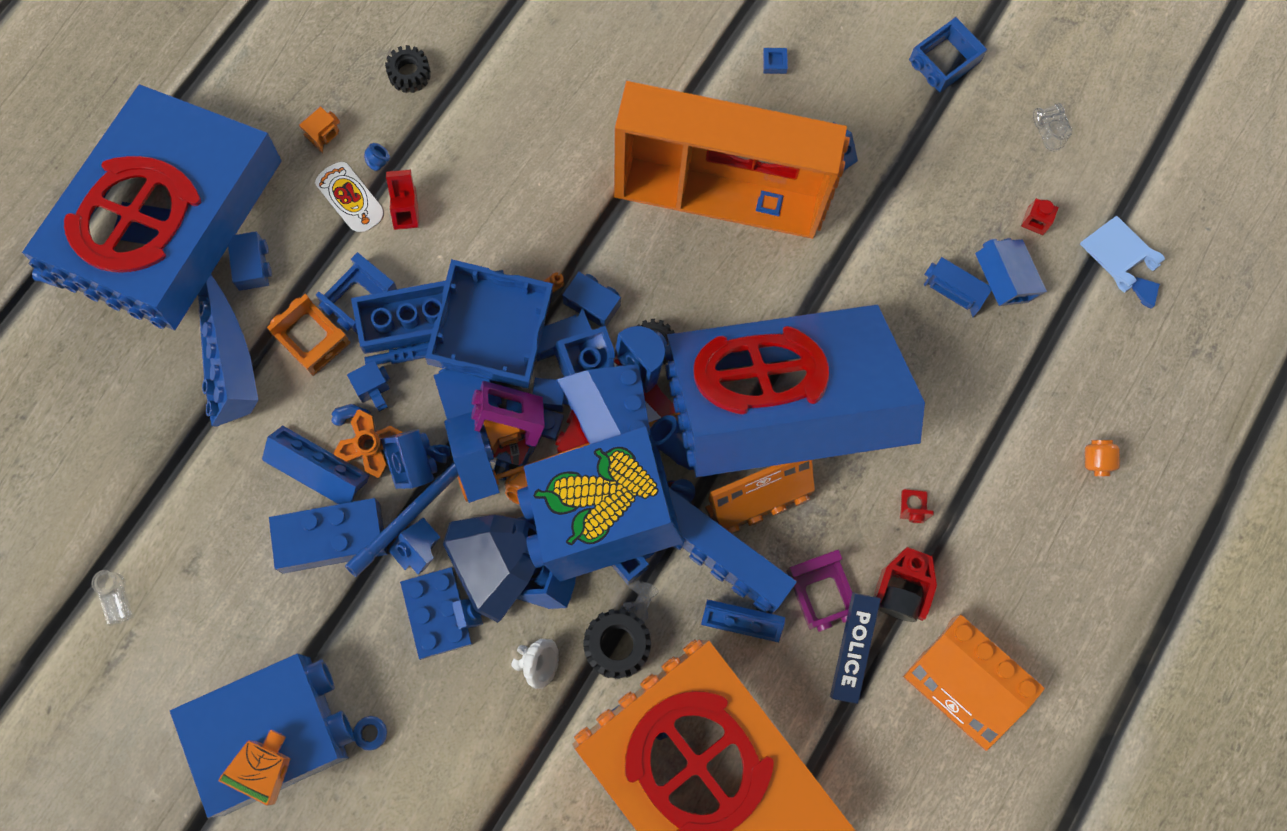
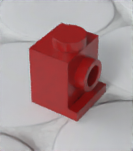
(1042, 211)

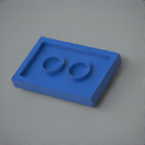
(432, 614)

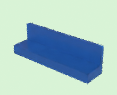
(313, 466)

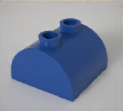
(642, 347)
(409, 459)

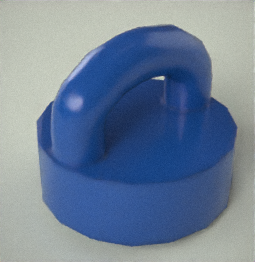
(376, 156)
(684, 489)

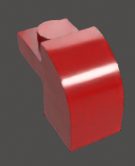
(403, 199)

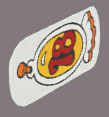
(349, 197)

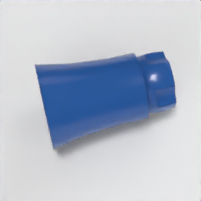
(669, 440)

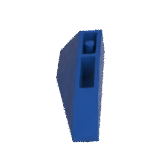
(226, 359)

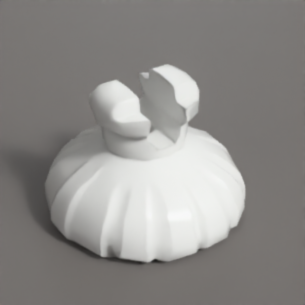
(538, 662)

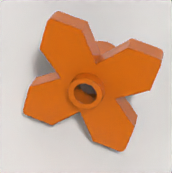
(355, 447)

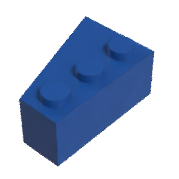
(472, 457)

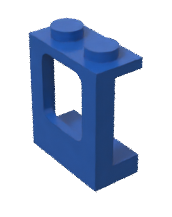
(362, 273)

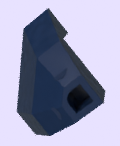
(491, 560)

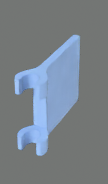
(1119, 251)

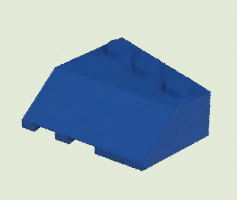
(607, 401)

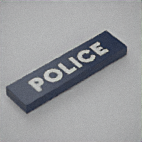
(855, 647)

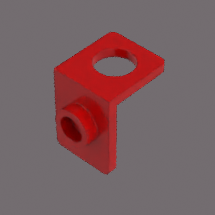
(915, 515)

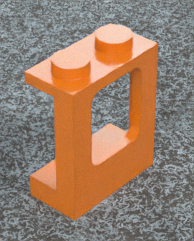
(324, 351)

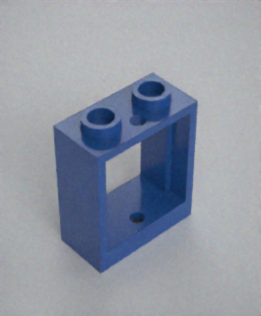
(961, 39)

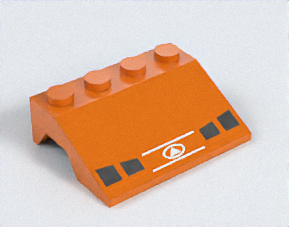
(761, 494)
(973, 682)

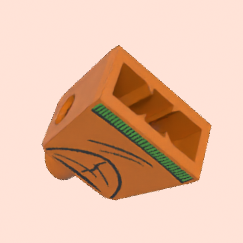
(258, 769)

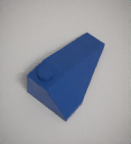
(585, 352)
(547, 590)

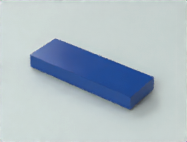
(743, 621)

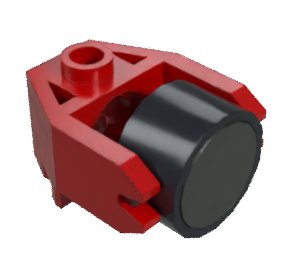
(900, 602)

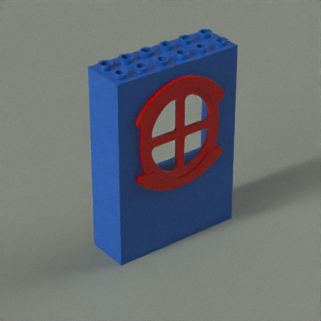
(213, 180)
(848, 403)

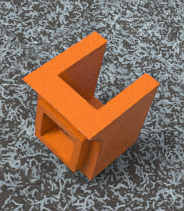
(320, 128)
(501, 434)

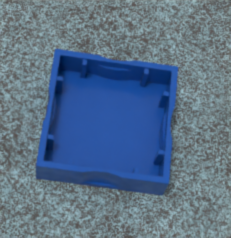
(489, 324)

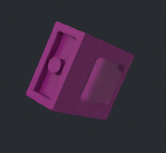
(529, 420)
(814, 571)

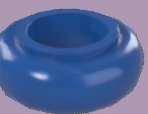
(358, 733)

